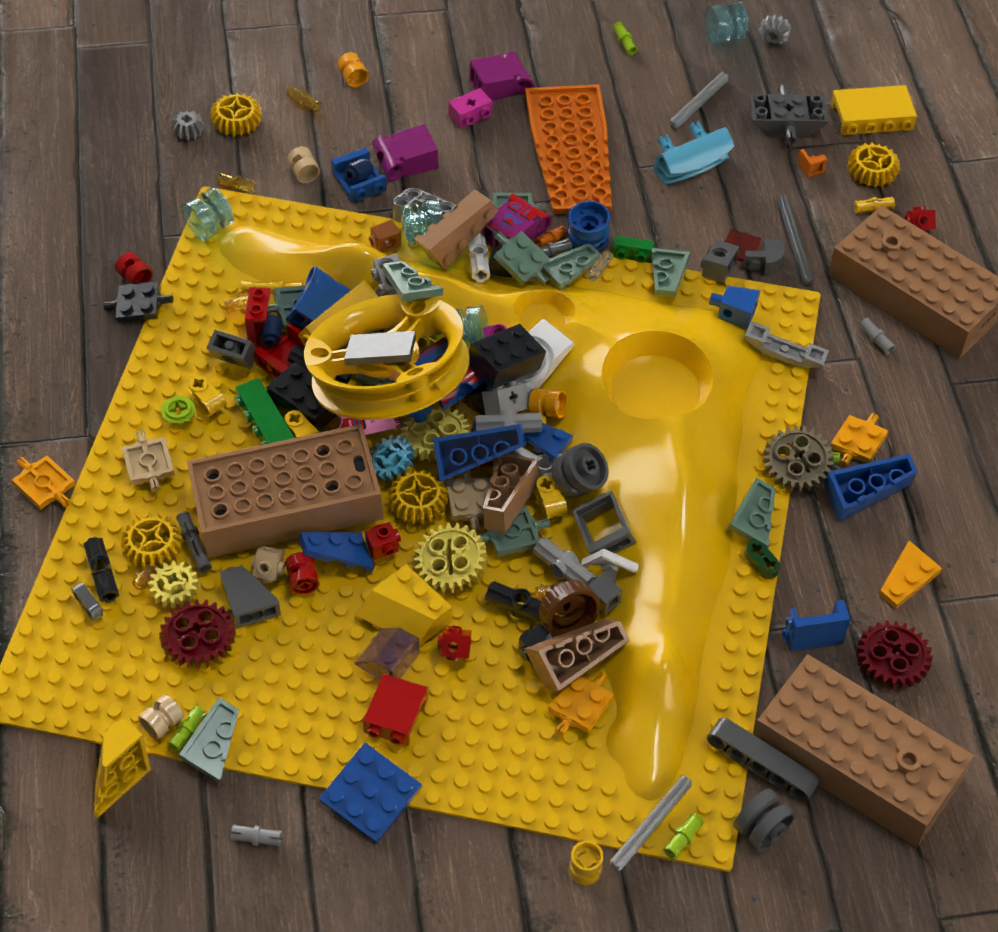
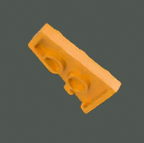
(908, 575)

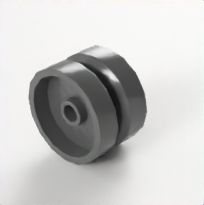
(580, 470)
(764, 820)

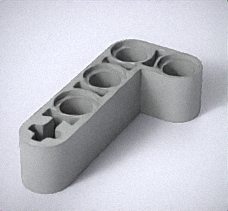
(416, 195)

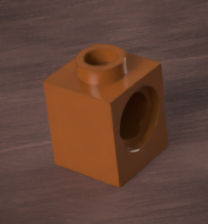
(385, 236)

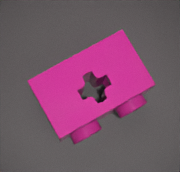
(470, 108)

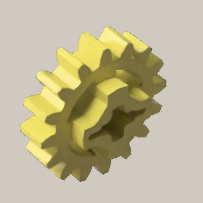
(173, 584)

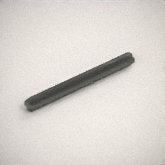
(795, 240)

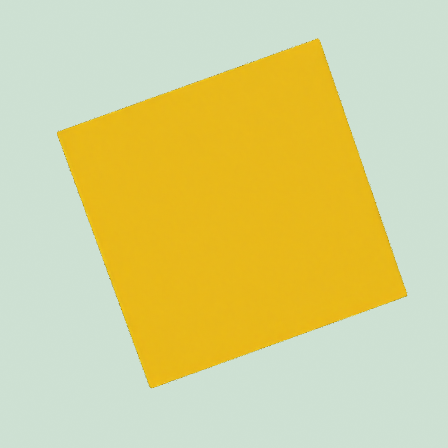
(649, 383)

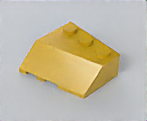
(406, 603)
(120, 764)

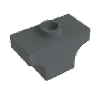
(606, 590)

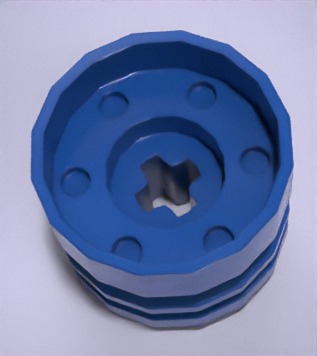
(589, 224)

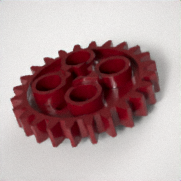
(197, 634)
(894, 654)

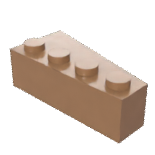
(457, 229)
(509, 490)

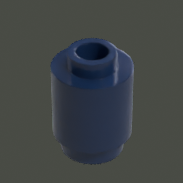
(358, 170)
(271, 331)

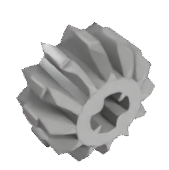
(775, 29)
(187, 125)

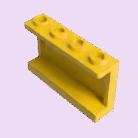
(874, 109)

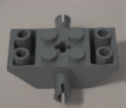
(788, 114)

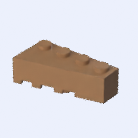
(575, 652)

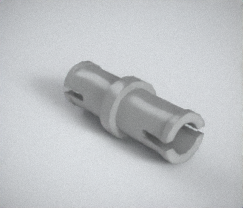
(877, 336)
(256, 835)

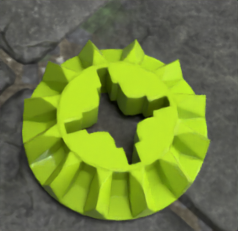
(185, 405)

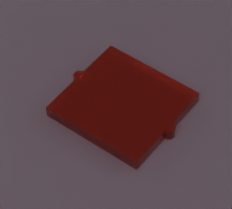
(744, 240)

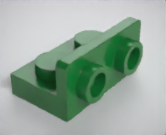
(632, 249)

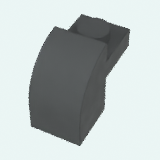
(768, 259)

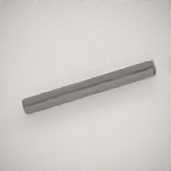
(698, 100)
(650, 823)

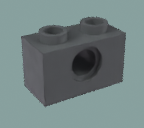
(719, 261)
(232, 349)

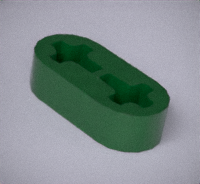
(763, 559)

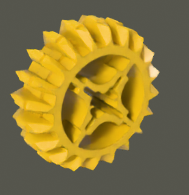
(236, 114)
(873, 165)
(429, 490)
(150, 535)

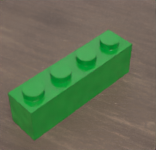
(261, 413)

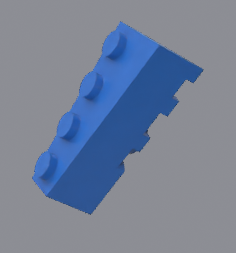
(468, 450)
(868, 483)

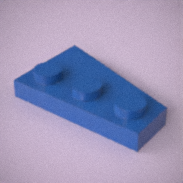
(549, 441)
(337, 546)

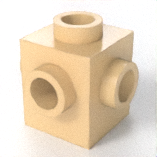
(268, 564)

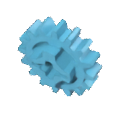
(391, 457)

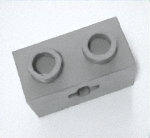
(510, 396)

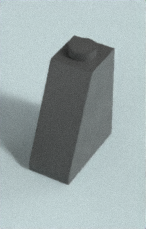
(248, 597)

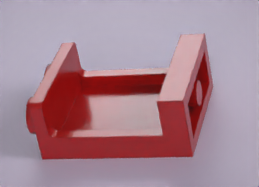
(256, 313)
(275, 358)
(394, 709)

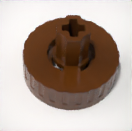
(572, 599)

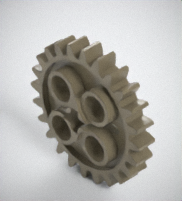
(798, 458)

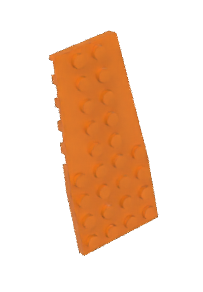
(571, 144)

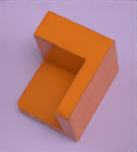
(811, 165)

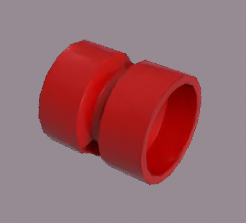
(132, 269)
(301, 573)

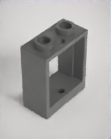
(613, 542)

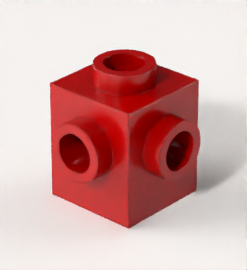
(922, 218)
(382, 540)
(456, 635)

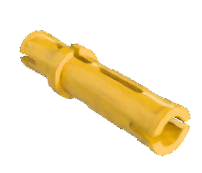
(272, 285)

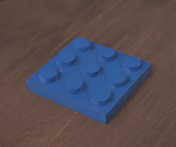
(370, 792)

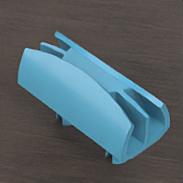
(694, 156)

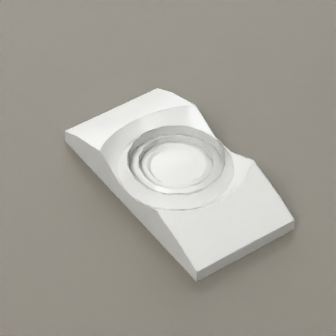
(557, 348)

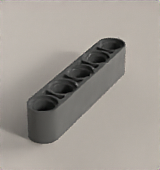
(763, 759)

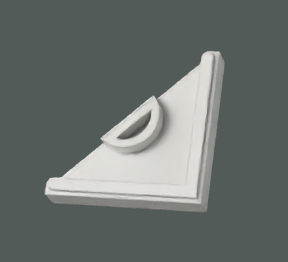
(608, 559)

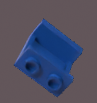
(365, 188)
(816, 630)

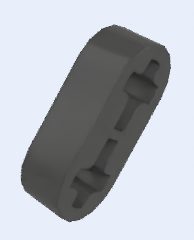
(87, 601)

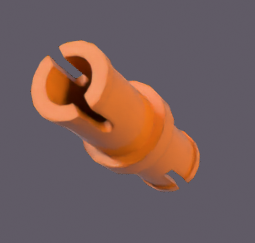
(551, 236)

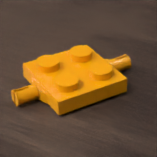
(859, 439)
(43, 482)
(581, 704)

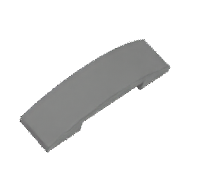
(785, 350)

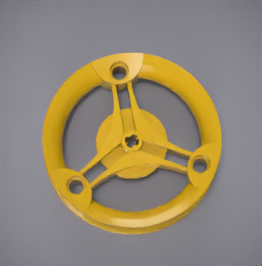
(412, 389)

